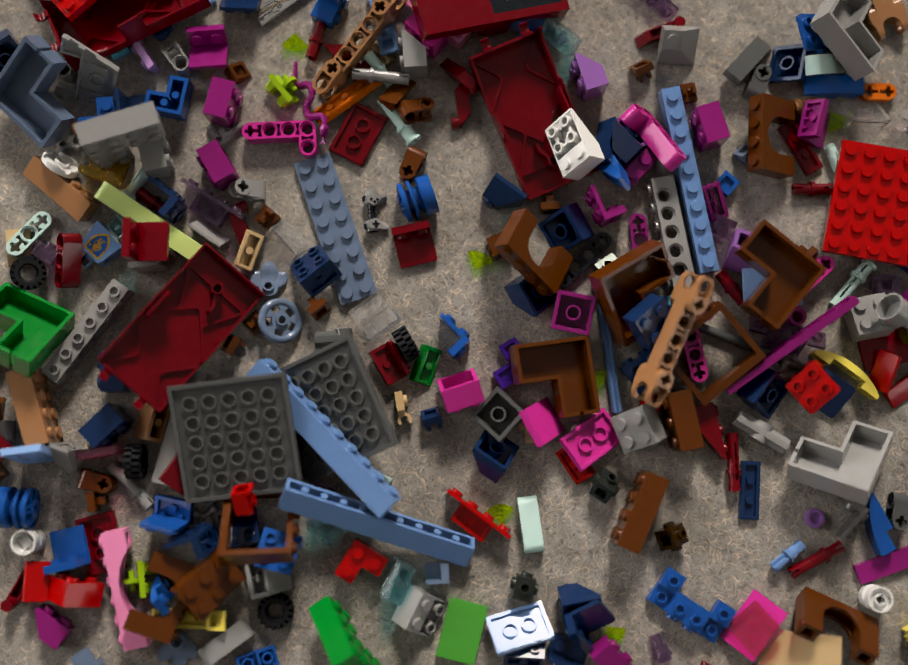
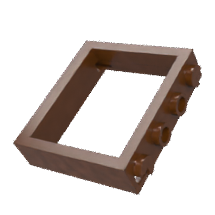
(736, 371)
(259, 555)

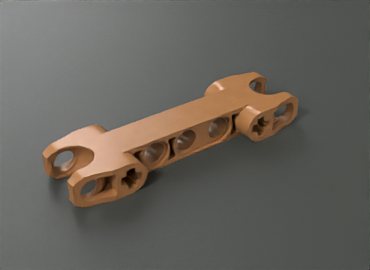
(885, 12)
(337, 70)
(686, 304)

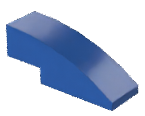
(833, 86)
(616, 173)
(876, 527)

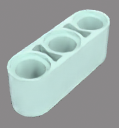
(822, 65)
(530, 524)

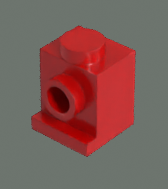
(243, 499)

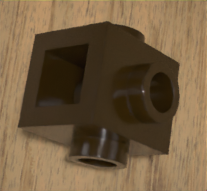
(671, 536)

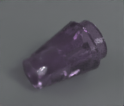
(660, 649)

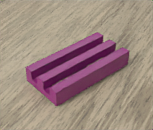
(709, 187)

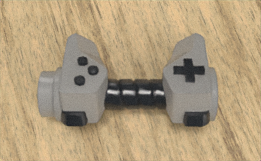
(371, 200)

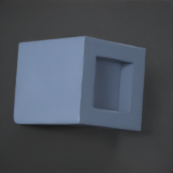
(437, 573)
(86, 657)

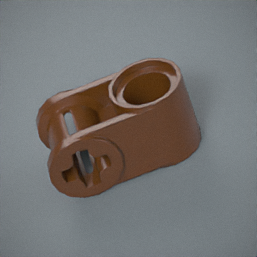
(414, 110)
(413, 162)
(94, 481)

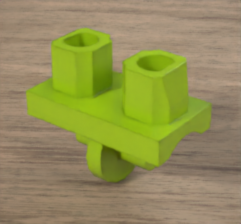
(285, 86)
(144, 588)

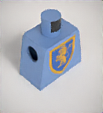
(99, 246)

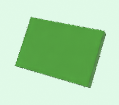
(461, 631)

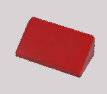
(885, 370)
(898, 392)
(576, 475)
(35, 582)

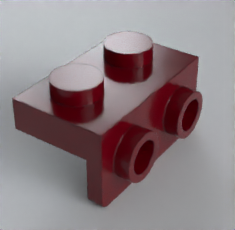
(389, 362)

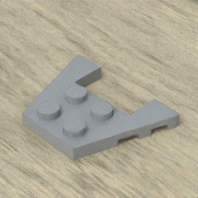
(95, 76)

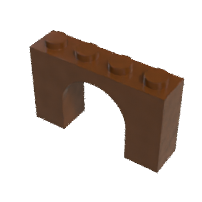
(761, 155)
(514, 248)
(859, 626)
(161, 627)

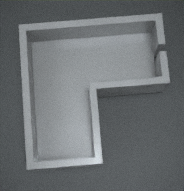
(843, 32)
(113, 135)
(843, 470)

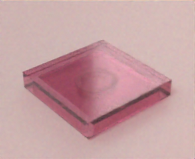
(100, 453)
(755, 628)

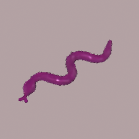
(308, 102)

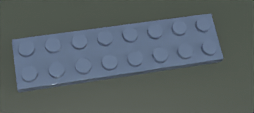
(335, 227)

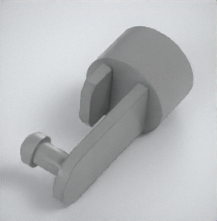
(893, 310)

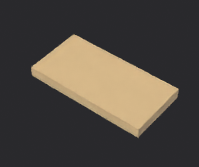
(795, 650)

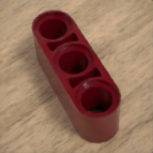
(68, 260)

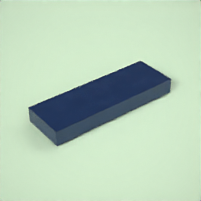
(604, 138)
(750, 490)

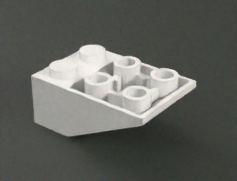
(573, 146)

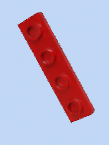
(473, 520)

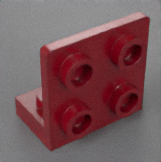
(144, 240)
(414, 244)

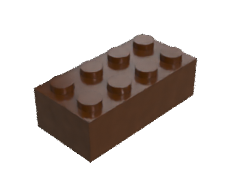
(639, 511)

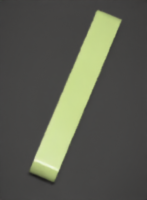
(130, 208)

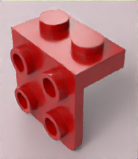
(812, 386)

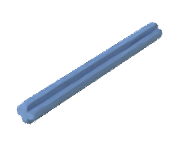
(610, 364)

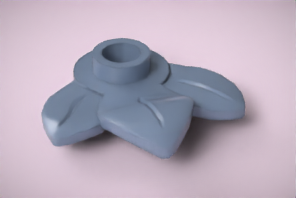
(268, 276)
(178, 652)

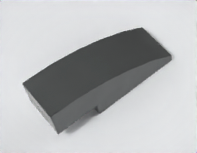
(747, 60)

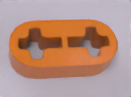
(877, 96)

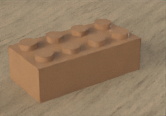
(34, 408)

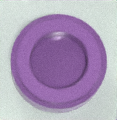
(814, 518)

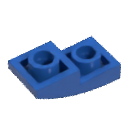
(161, 595)
(261, 656)

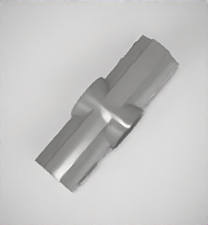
(761, 432)

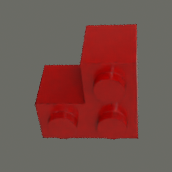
(358, 556)
(75, 592)

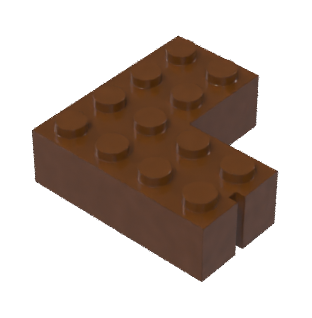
(786, 273)
(626, 281)
(567, 366)

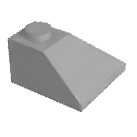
(677, 45)

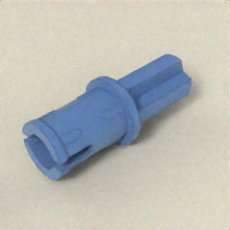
(787, 556)

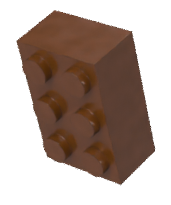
(681, 421)
(206, 586)

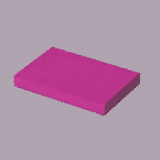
(542, 422)
(590, 440)
(773, 610)

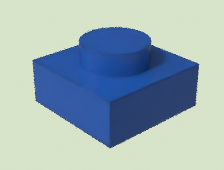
(727, 183)

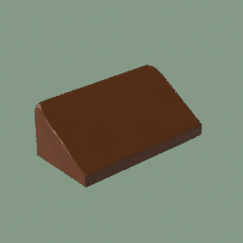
(395, 94)

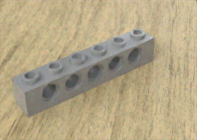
(667, 187)
(87, 332)

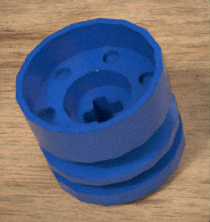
(417, 198)
(19, 507)

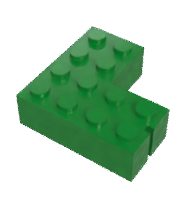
(31, 327)
(339, 634)

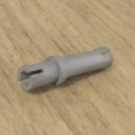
(380, 76)
(137, 492)

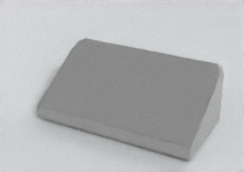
(210, 233)

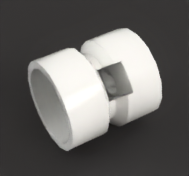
(27, 541)
(876, 598)

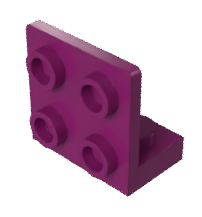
(207, 47)
(814, 122)
(600, 215)

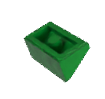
(425, 365)

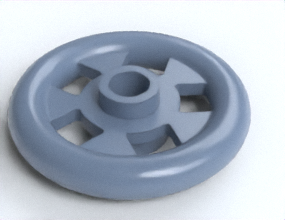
(269, 331)

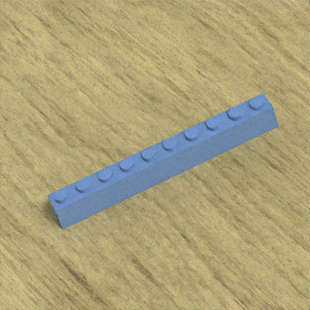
(689, 183)
(334, 448)
(391, 528)

